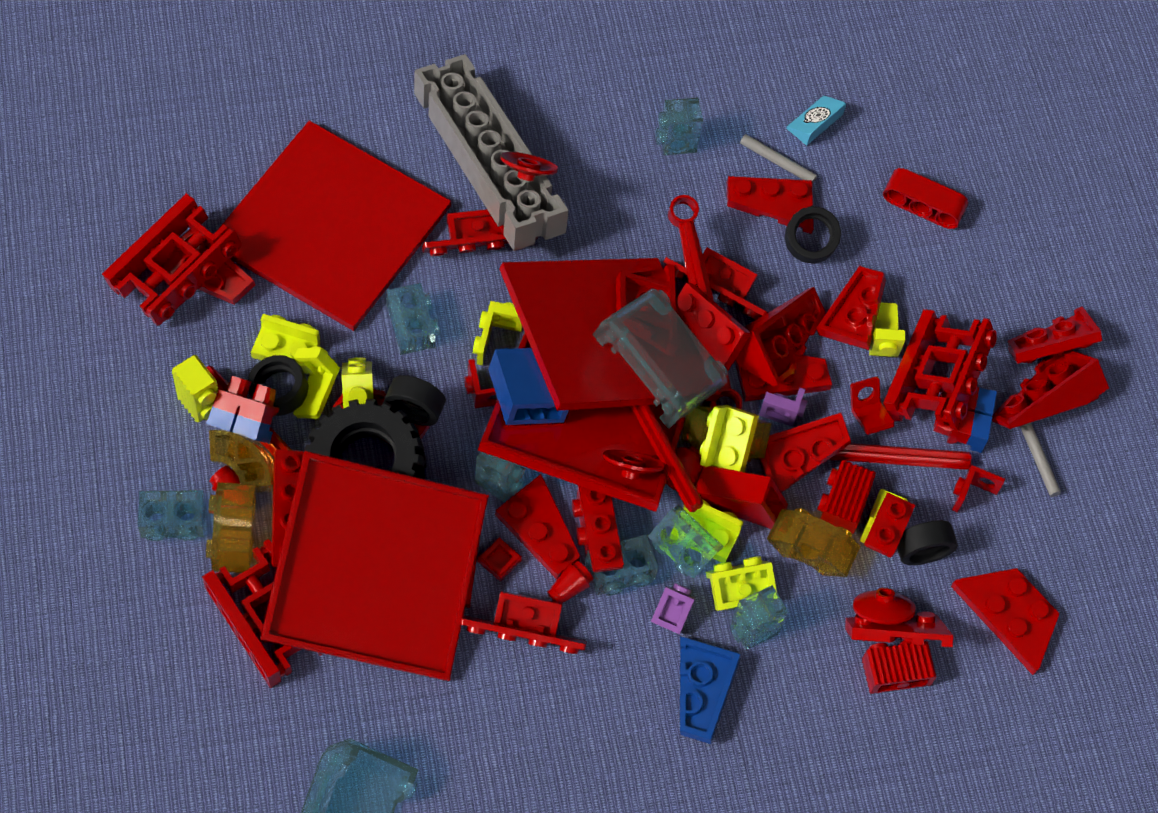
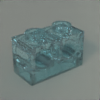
(679, 126)
(408, 319)
(498, 476)
(172, 507)
(690, 535)
(632, 549)
(758, 617)

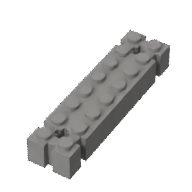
(477, 136)

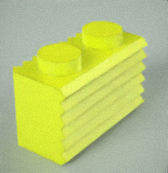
(195, 387)

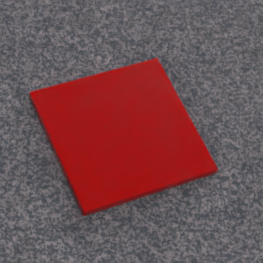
(333, 224)
(559, 312)
(576, 448)
(375, 567)

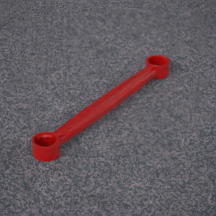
(696, 267)

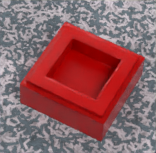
(499, 559)

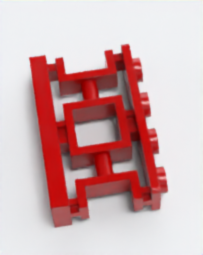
(157, 245)
(920, 360)
(249, 624)

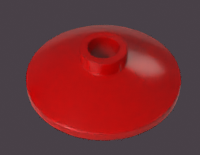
(528, 165)
(633, 463)
(884, 606)

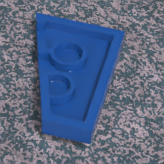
(704, 687)

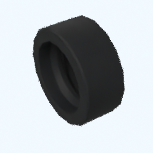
(812, 213)
(274, 365)
(417, 399)
(927, 542)

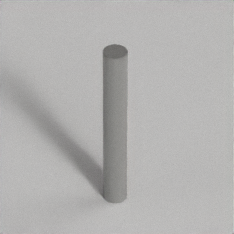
(777, 158)
(1040, 460)

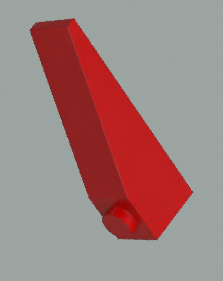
(781, 337)
(1058, 386)

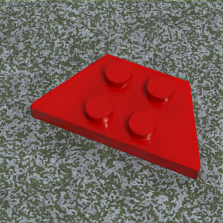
(634, 283)
(1012, 612)

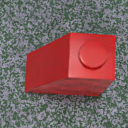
(742, 493)

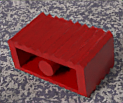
(847, 495)
(898, 666)

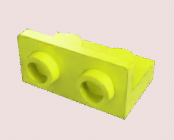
(283, 338)
(728, 438)
(721, 525)
(737, 582)

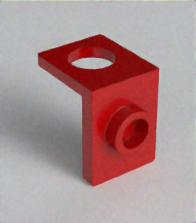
(472, 386)
(870, 411)
(973, 477)

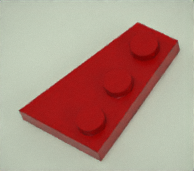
(771, 198)
(227, 284)
(855, 309)
(711, 325)
(1061, 336)
(809, 374)
(803, 448)
(539, 526)
(916, 630)

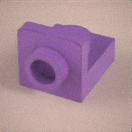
(781, 409)
(673, 608)

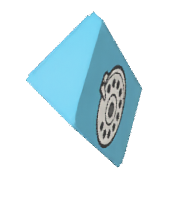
(816, 119)

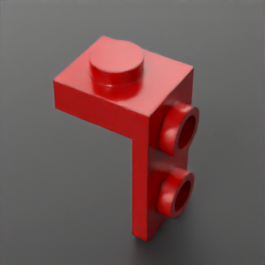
(889, 525)

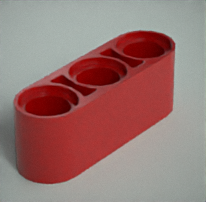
(925, 198)

